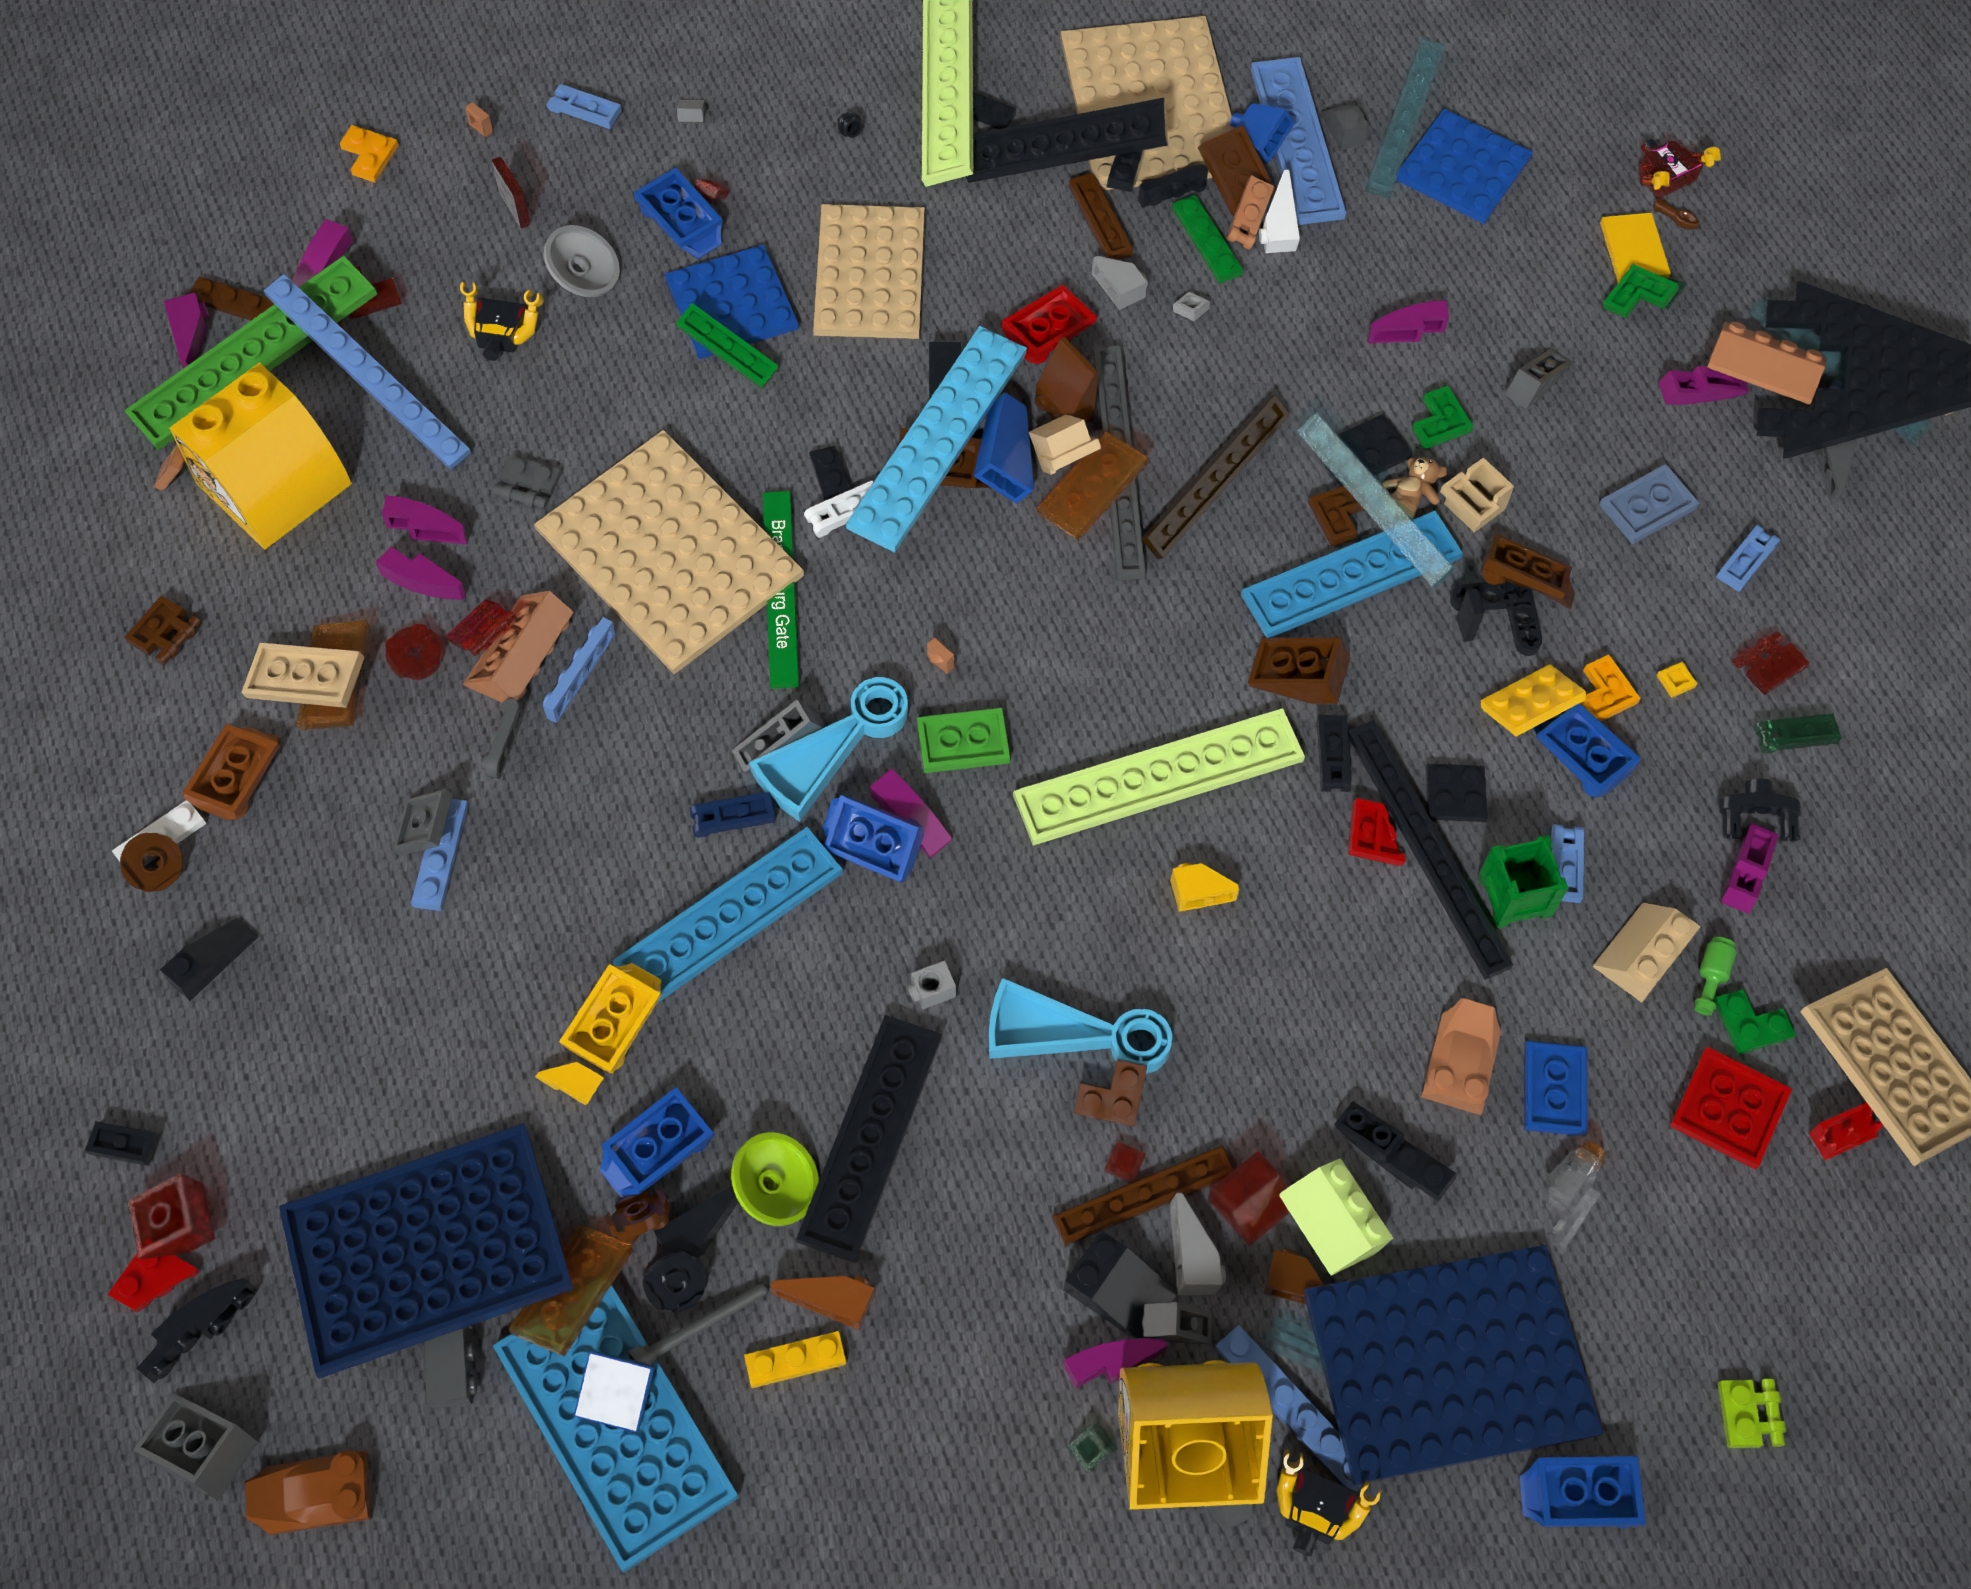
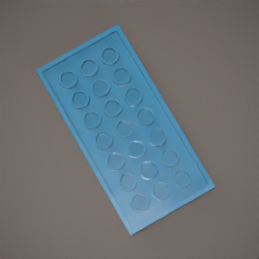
(633, 1484)

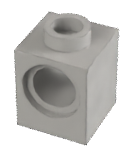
(935, 974)

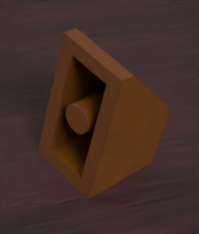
(1290, 1276)

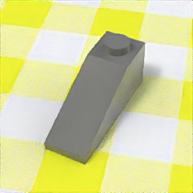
(1194, 1253)

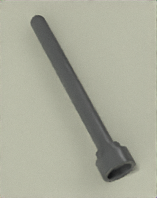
(648, 1354)

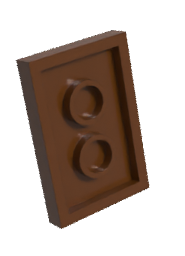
(1231, 163)

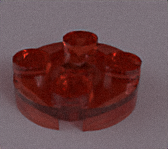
(418, 638)

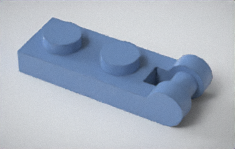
(584, 106)
(1748, 558)
(1569, 859)

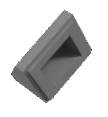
(690, 110)

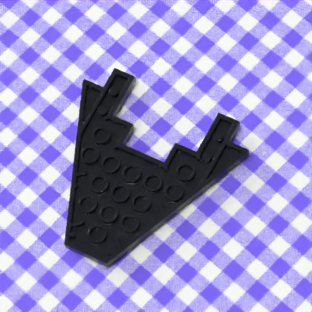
(1891, 377)

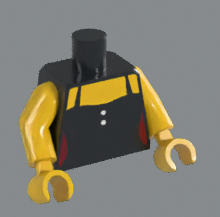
(499, 323)
(1319, 1506)

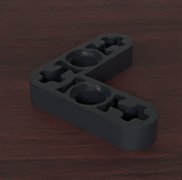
(1513, 605)

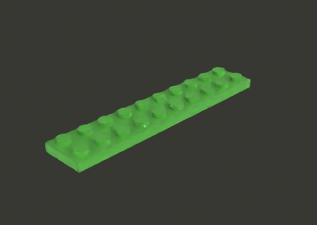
(265, 339)

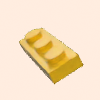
(795, 1359)

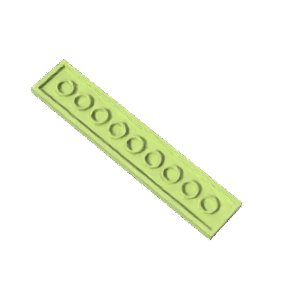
(947, 91)
(1158, 776)

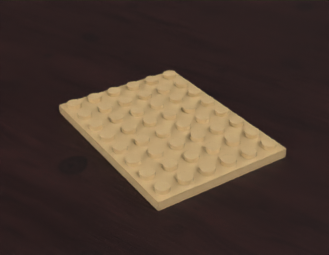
(1148, 63)
(669, 551)

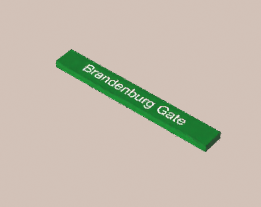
(781, 607)

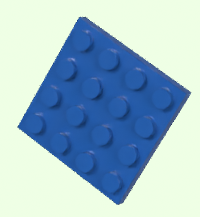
(1464, 166)
(736, 292)

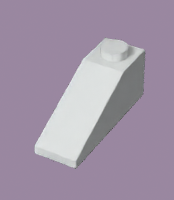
(1280, 225)

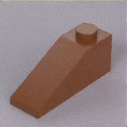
(834, 1296)

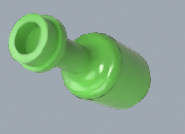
(1716, 970)

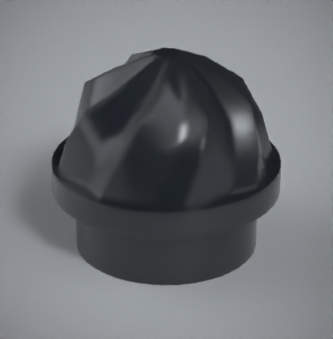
(850, 124)

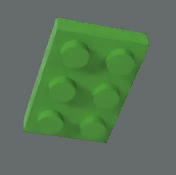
(963, 740)

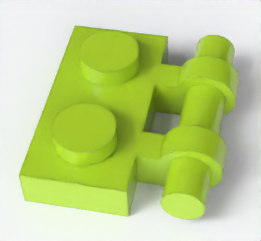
(1741, 1413)

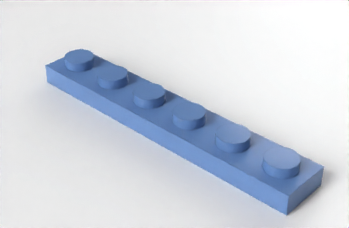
(1292, 1407)

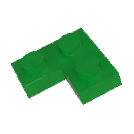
(1639, 285)
(1446, 422)
(1748, 1030)

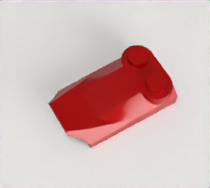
(1046, 322)

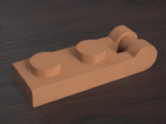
(1250, 212)

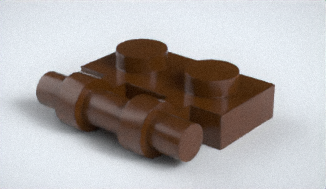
(157, 624)

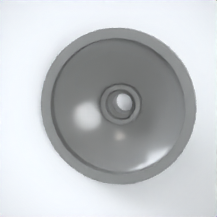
(581, 261)

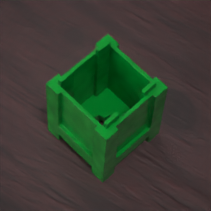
(1523, 868)

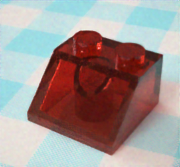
(1250, 1198)
(171, 1218)

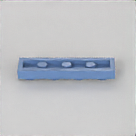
(582, 665)
(439, 861)

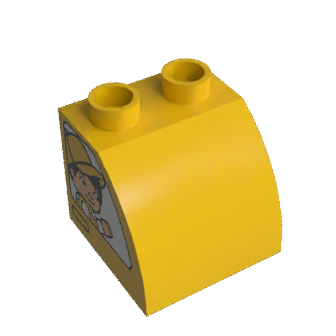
(260, 455)
(1194, 1434)

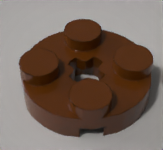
(149, 879)
(638, 1215)

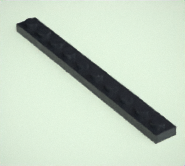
(1430, 850)

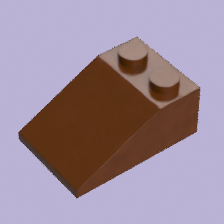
(1067, 384)
(1301, 668)

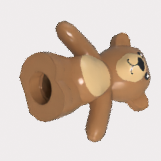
(1409, 490)

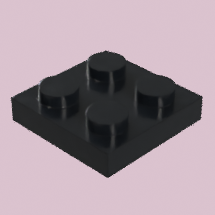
(1456, 792)

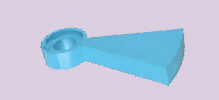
(804, 768)
(1037, 1025)

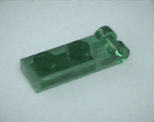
(1797, 732)

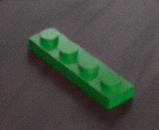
(1207, 239)
(727, 346)

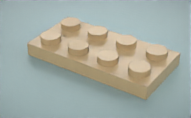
(303, 675)

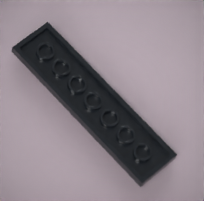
(1069, 139)
(869, 1139)

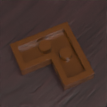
(1333, 513)
(1116, 1103)

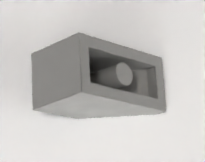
(1120, 280)

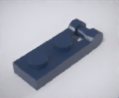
(732, 814)

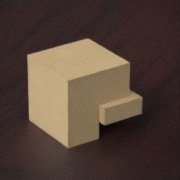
(1062, 442)
(1478, 494)

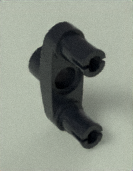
(1760, 799)

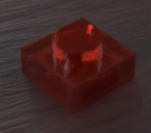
(710, 189)
(1125, 1162)

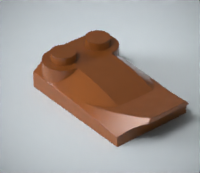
(231, 771)
(310, 1493)

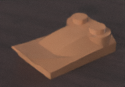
(1463, 1056)

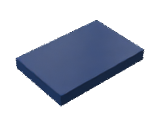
(1555, 1088)

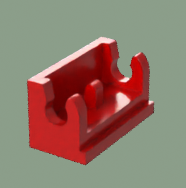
(1845, 1131)

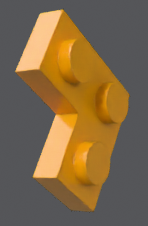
(373, 151)
(1612, 690)

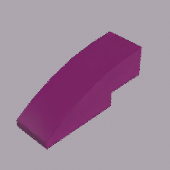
(323, 250)
(1410, 322)
(1700, 386)
(422, 521)
(419, 575)
(899, 799)
(1750, 868)
(1110, 1358)

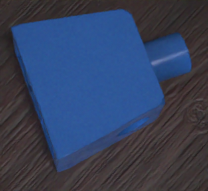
(1265, 127)

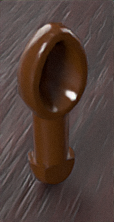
(1681, 217)

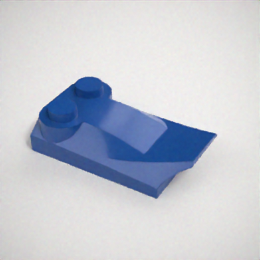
(681, 213)
(1588, 749)
(872, 837)
(654, 1144)
(1583, 1492)

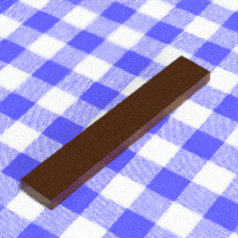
(1142, 1195)

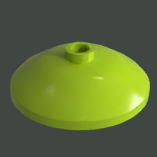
(786, 1170)

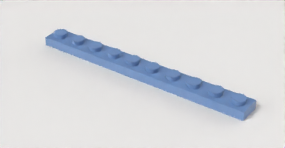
(367, 372)

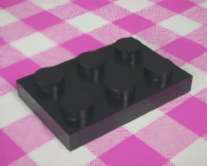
(1375, 445)

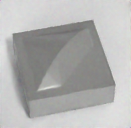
(1191, 306)

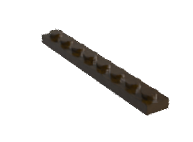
(1215, 477)

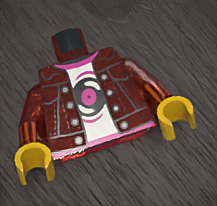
(1672, 166)

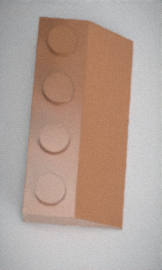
(1767, 362)
(517, 653)

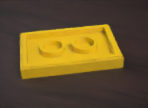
(1634, 241)

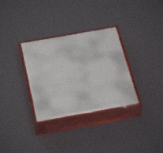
(511, 192)

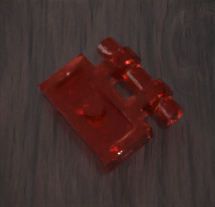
(481, 627)
(1776, 668)

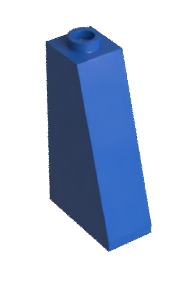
(1005, 450)

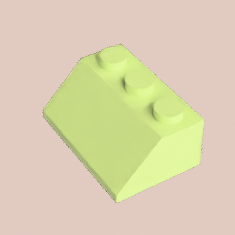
(1336, 1217)

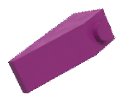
(187, 325)

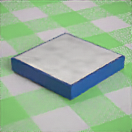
(614, 1391)

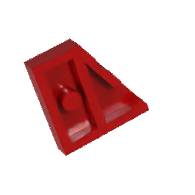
(1372, 834)
(149, 1279)

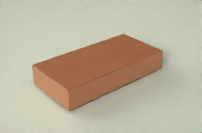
(169, 469)

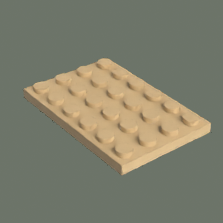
(869, 271)
(1896, 1064)

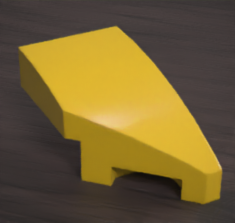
(573, 1080)

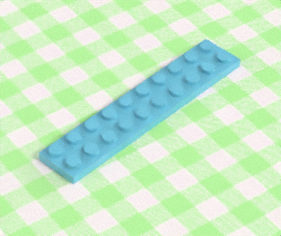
(936, 439)

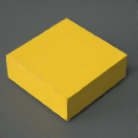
(1676, 679)

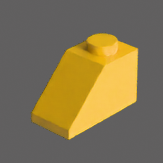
(1201, 887)

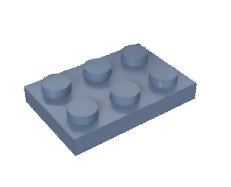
(1649, 504)

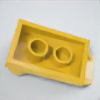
(613, 1016)

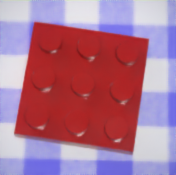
(1731, 1108)

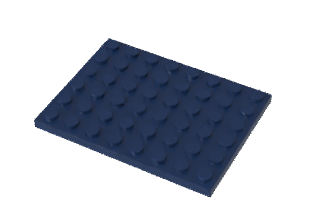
(423, 1250)
(1451, 1364)

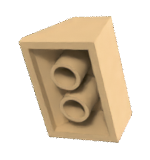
(1646, 948)

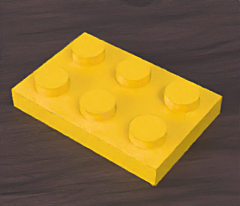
(1533, 700)

